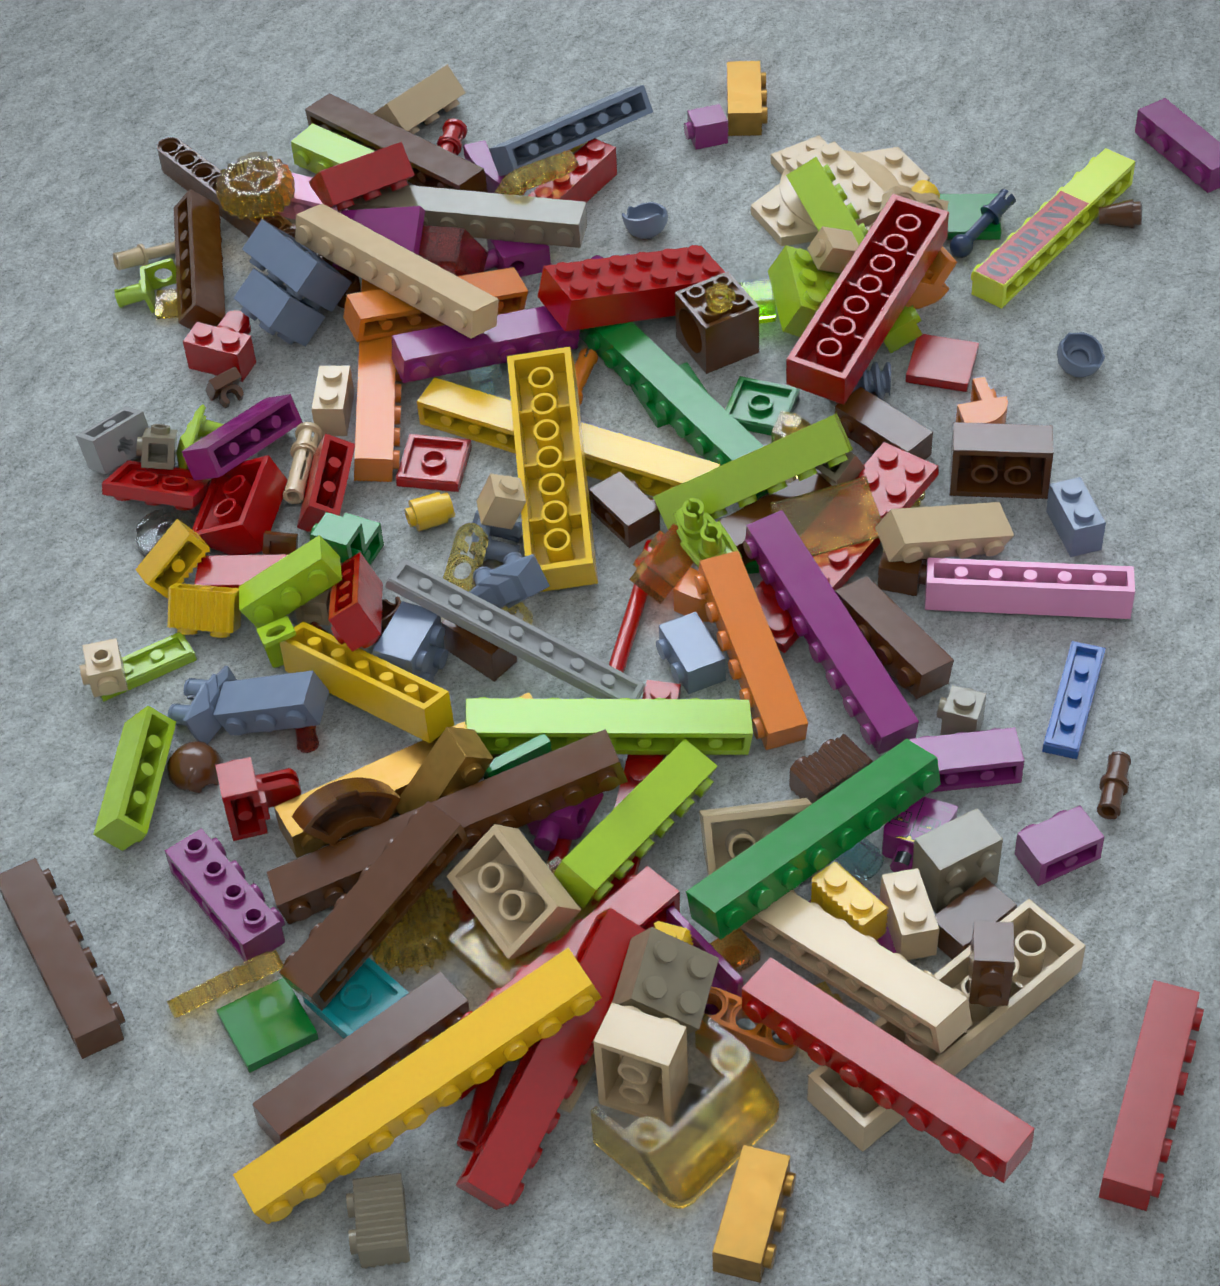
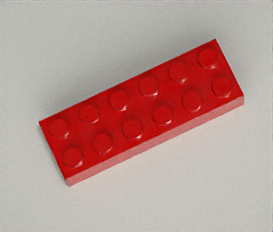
(622, 286)

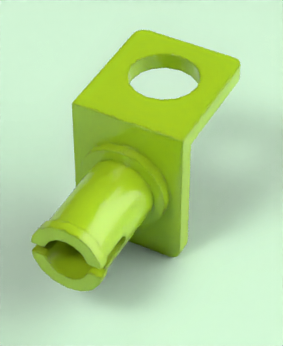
(147, 285)
(272, 635)

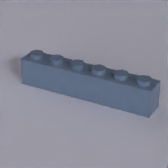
(571, 129)

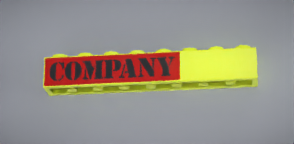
(1052, 228)

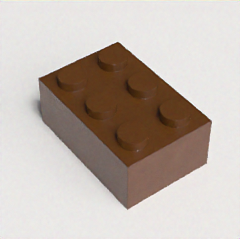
(1001, 460)

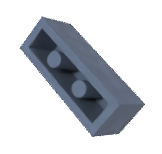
(271, 703)

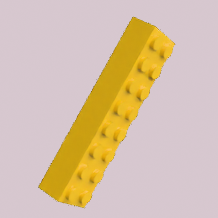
(552, 467)

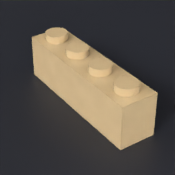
(944, 531)

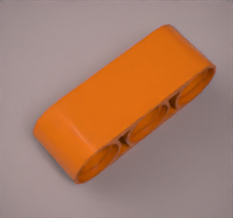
(757, 1039)

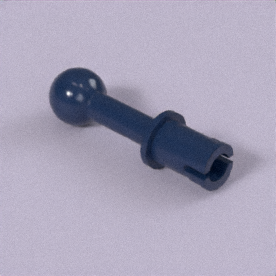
(962, 244)

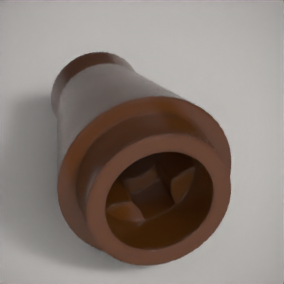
(1122, 214)

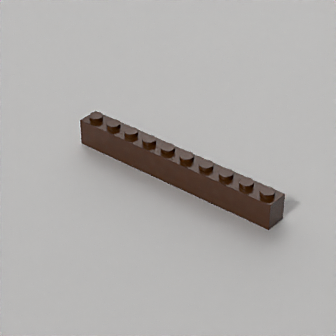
(506, 799)

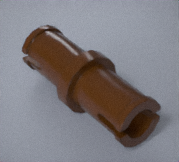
(1114, 785)

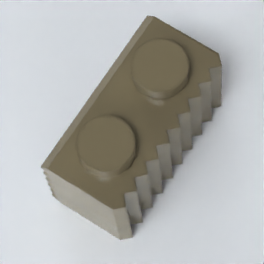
(379, 1220)

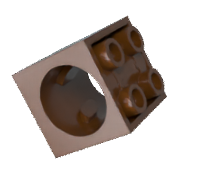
(713, 337)

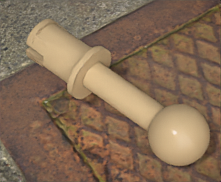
(140, 255)

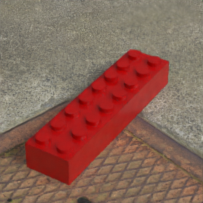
(867, 299)

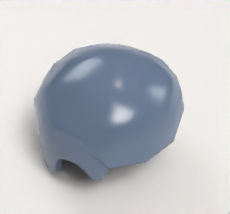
(645, 220)
(1080, 354)

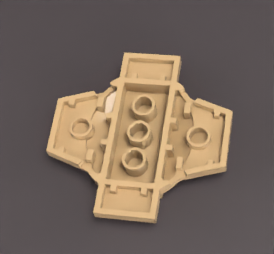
(861, 175)

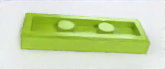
(155, 661)

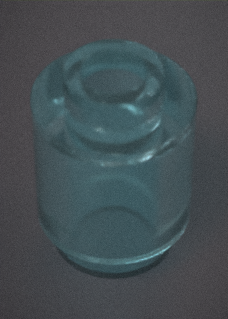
(862, 860)

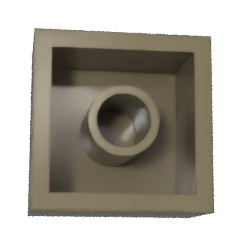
(957, 857)
(666, 978)

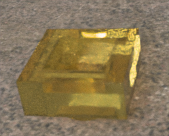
(166, 304)

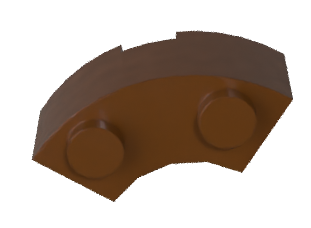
(345, 806)

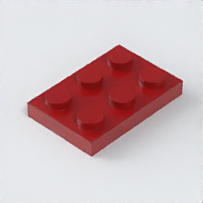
(156, 486)

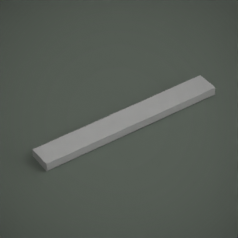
(511, 633)

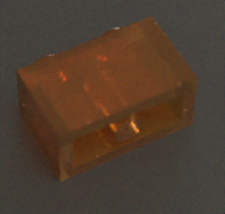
(663, 566)

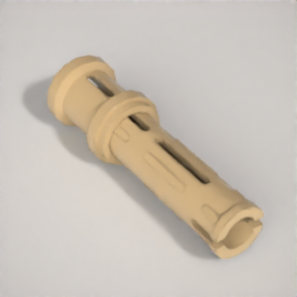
(302, 454)

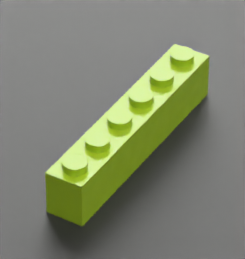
(760, 470)
(634, 823)

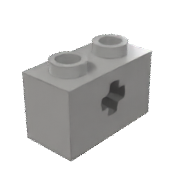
(112, 440)

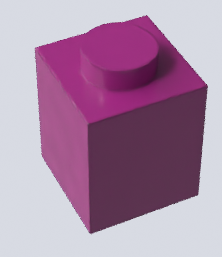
(706, 126)

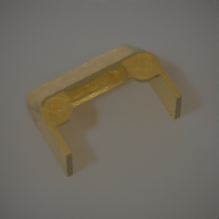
(709, 1138)

